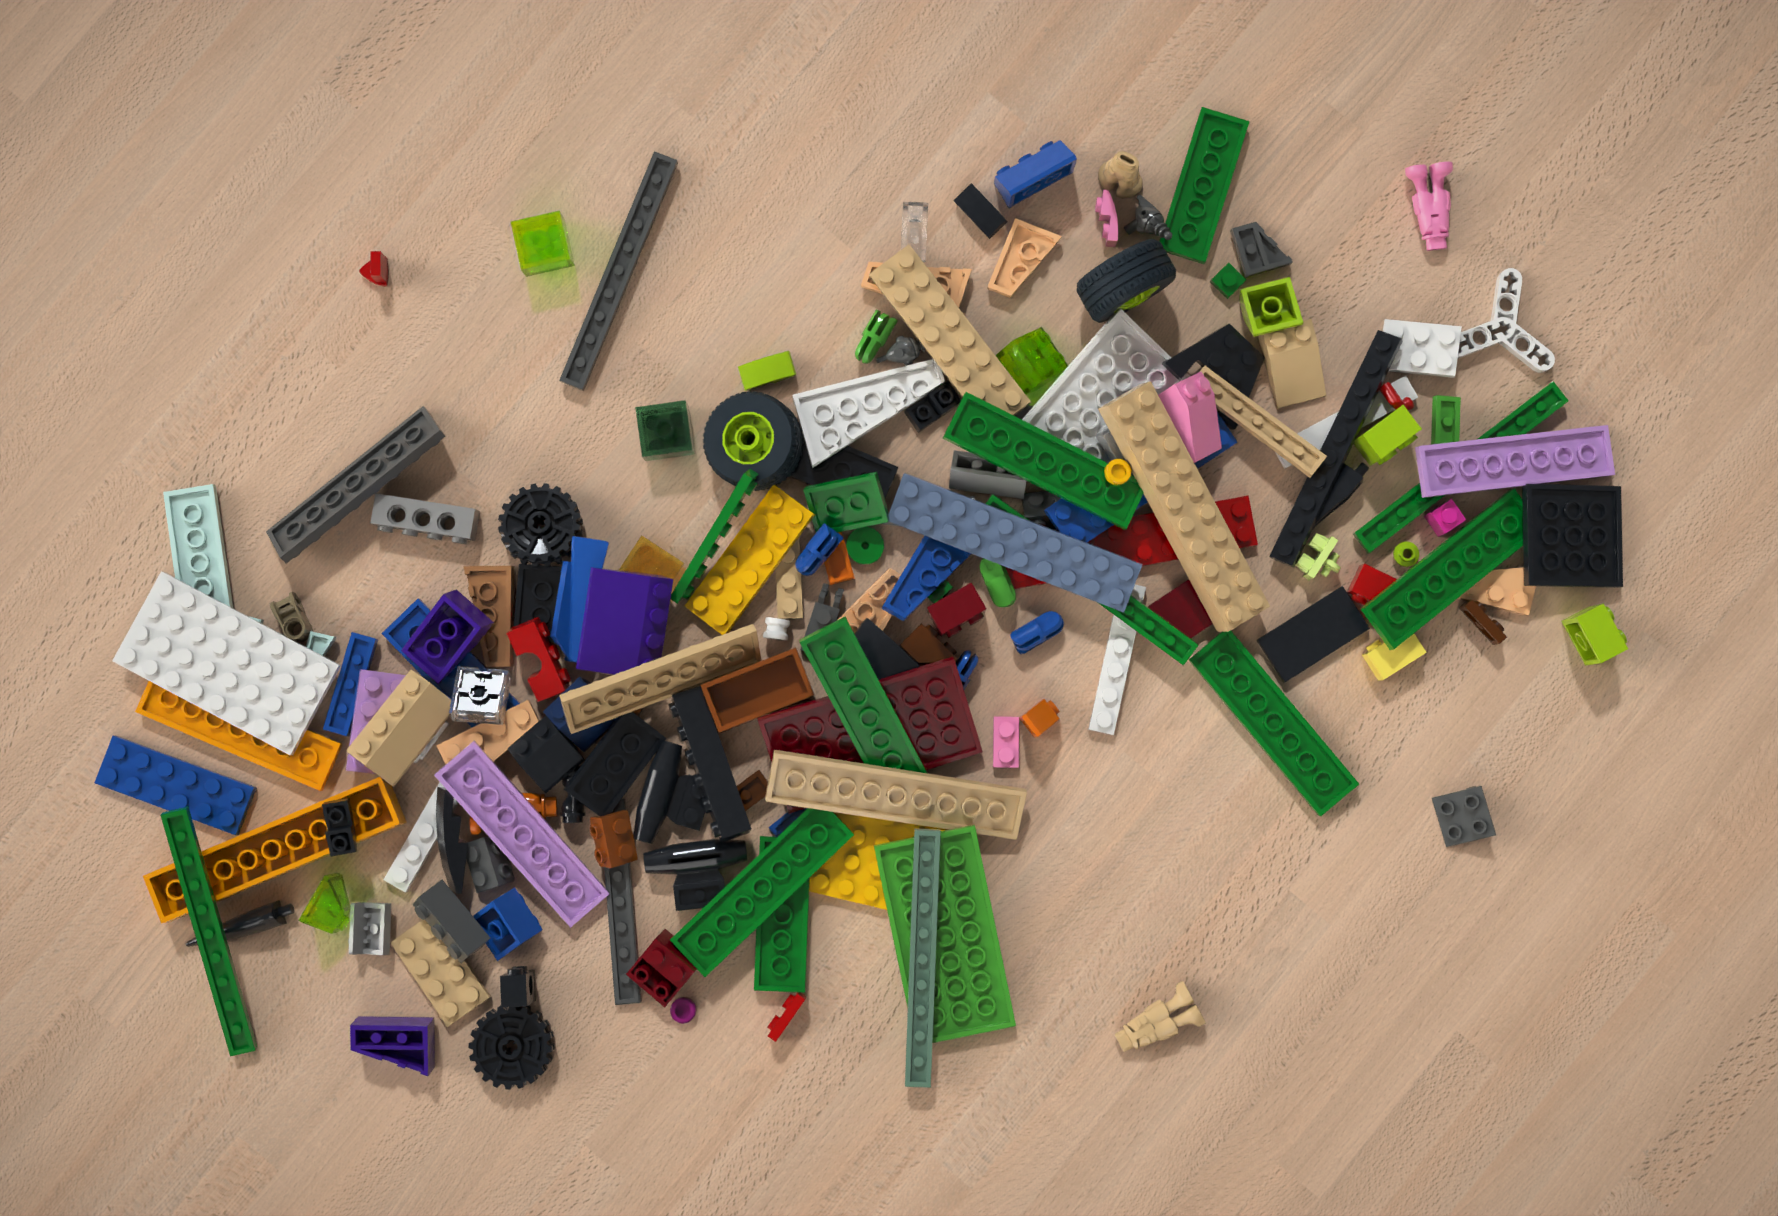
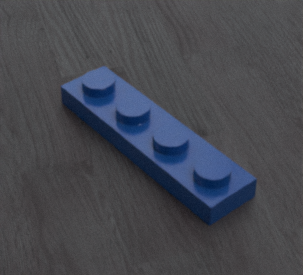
(341, 709)

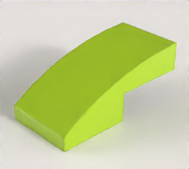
(767, 370)

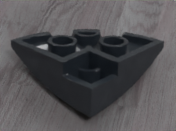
(882, 651)

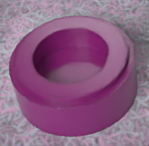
(683, 1010)

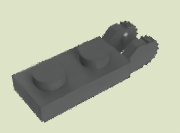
(824, 614)

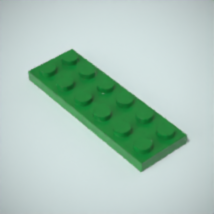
(1203, 184)
(783, 942)

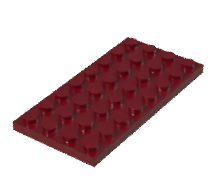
(924, 698)

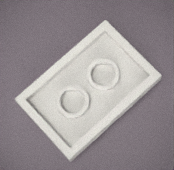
(1425, 348)

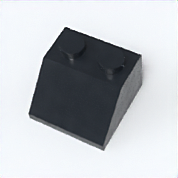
(546, 754)

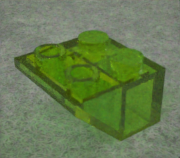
(1032, 360)

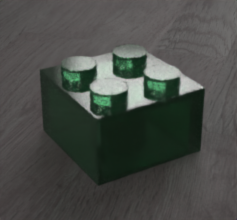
(665, 430)

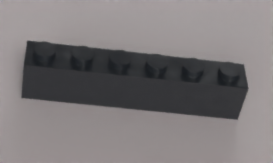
(710, 763)

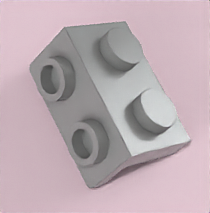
(370, 928)

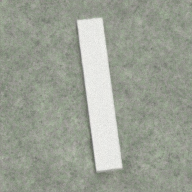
(1318, 432)

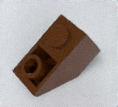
(925, 647)

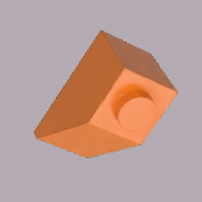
(1040, 717)

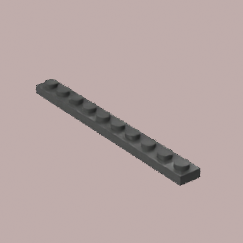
(618, 271)

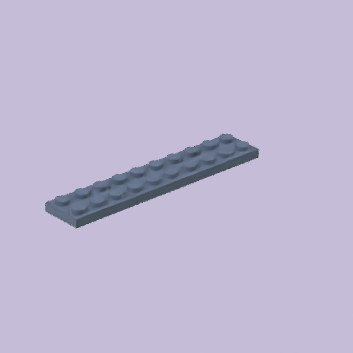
(1014, 542)

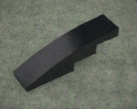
(451, 848)

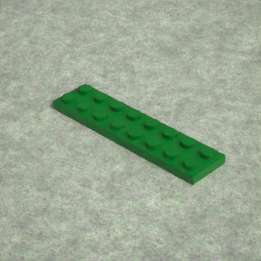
(1041, 460)
(1448, 571)
(859, 698)
(1273, 722)
(761, 888)

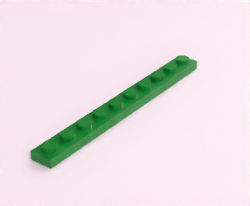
(1412, 504)
(1139, 615)
(209, 931)

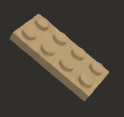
(446, 982)

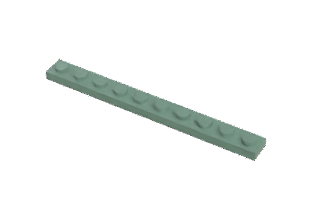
(922, 957)

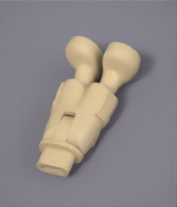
(1124, 170)
(1156, 1023)

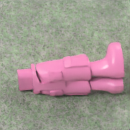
(1433, 207)

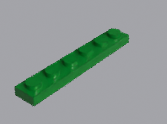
(720, 528)

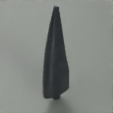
(1344, 487)
(254, 921)

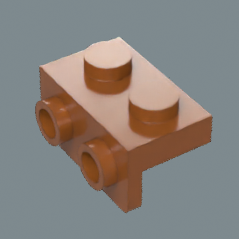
(613, 839)

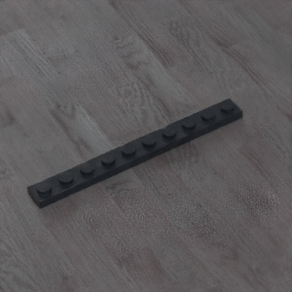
(1336, 448)

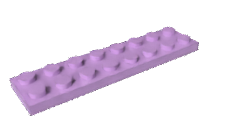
(1514, 461)
(522, 833)

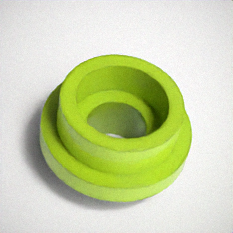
(1398, 554)

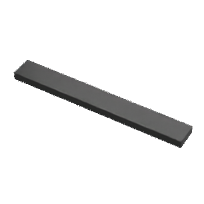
(622, 928)

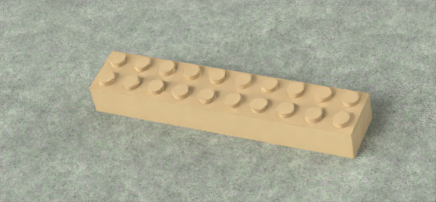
(1184, 507)

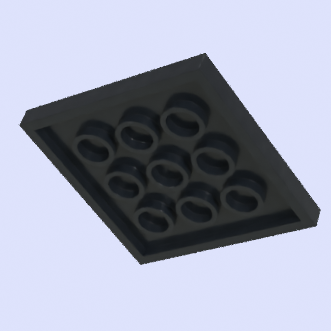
(1572, 535)

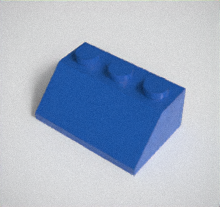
(1035, 172)

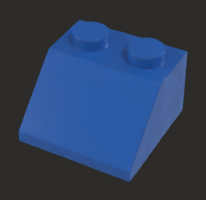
(507, 923)

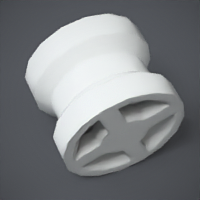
(776, 629)

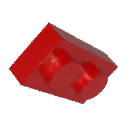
(791, 1006)

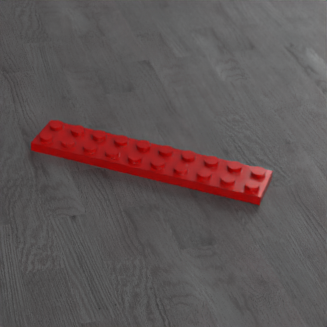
(1147, 543)

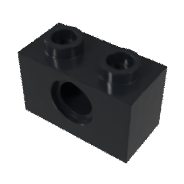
(517, 987)

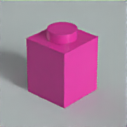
(1445, 517)

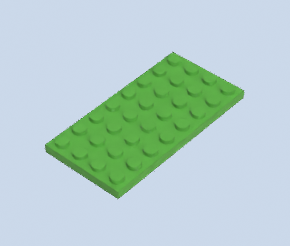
(969, 966)

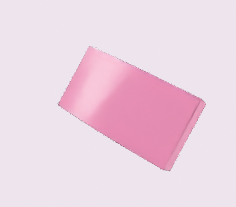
(1107, 212)

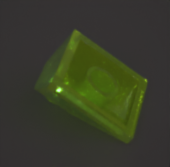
(328, 906)

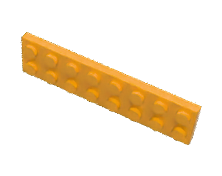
(308, 765)

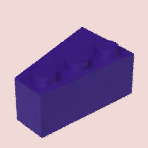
(397, 1040)

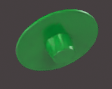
(865, 545)

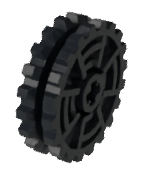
(538, 506)
(497, 1060)

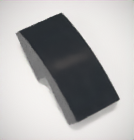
(980, 211)
(933, 406)
(340, 827)

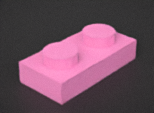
(1006, 742)

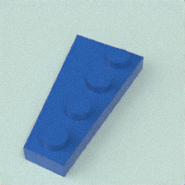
(922, 576)

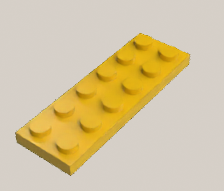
(749, 560)

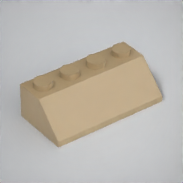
(401, 728)

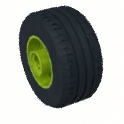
(1126, 280)
(747, 418)

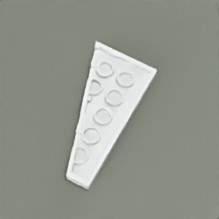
(850, 409)

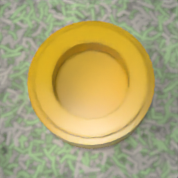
(1117, 472)

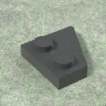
(1257, 250)

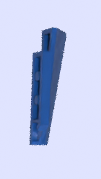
(573, 593)

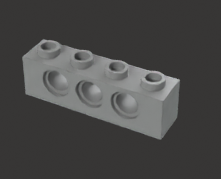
(387, 506)

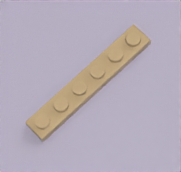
(1264, 425)

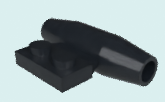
(667, 795)
(695, 868)

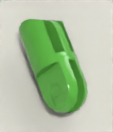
(874, 336)
(998, 583)

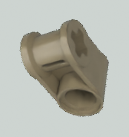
(289, 613)

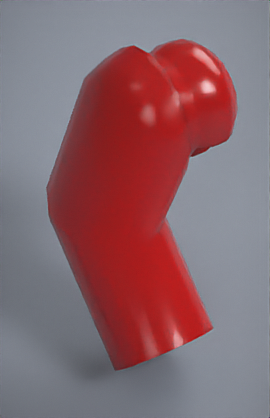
(1394, 399)

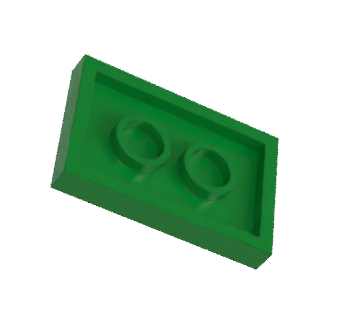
(847, 503)

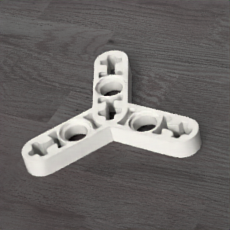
(1514, 331)

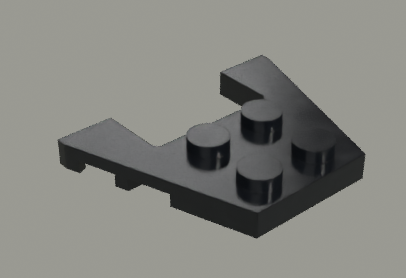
(1226, 355)

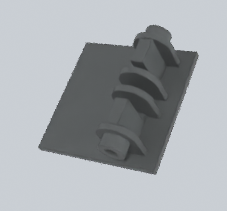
(1464, 816)

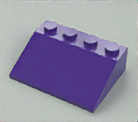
(623, 620)

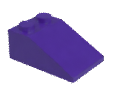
(447, 635)

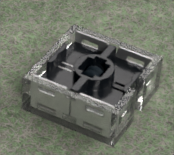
(480, 695)

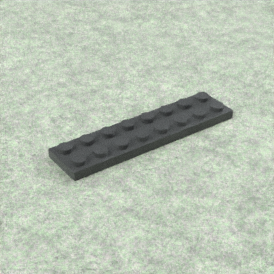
(355, 484)

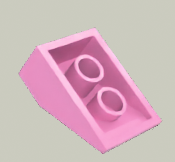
(1194, 415)

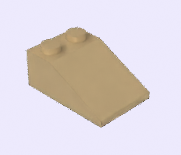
(1293, 364)

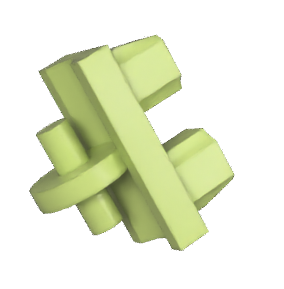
(1323, 547)

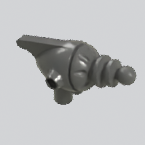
(1148, 220)
(903, 351)

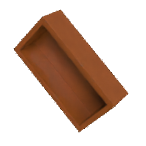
(757, 690)

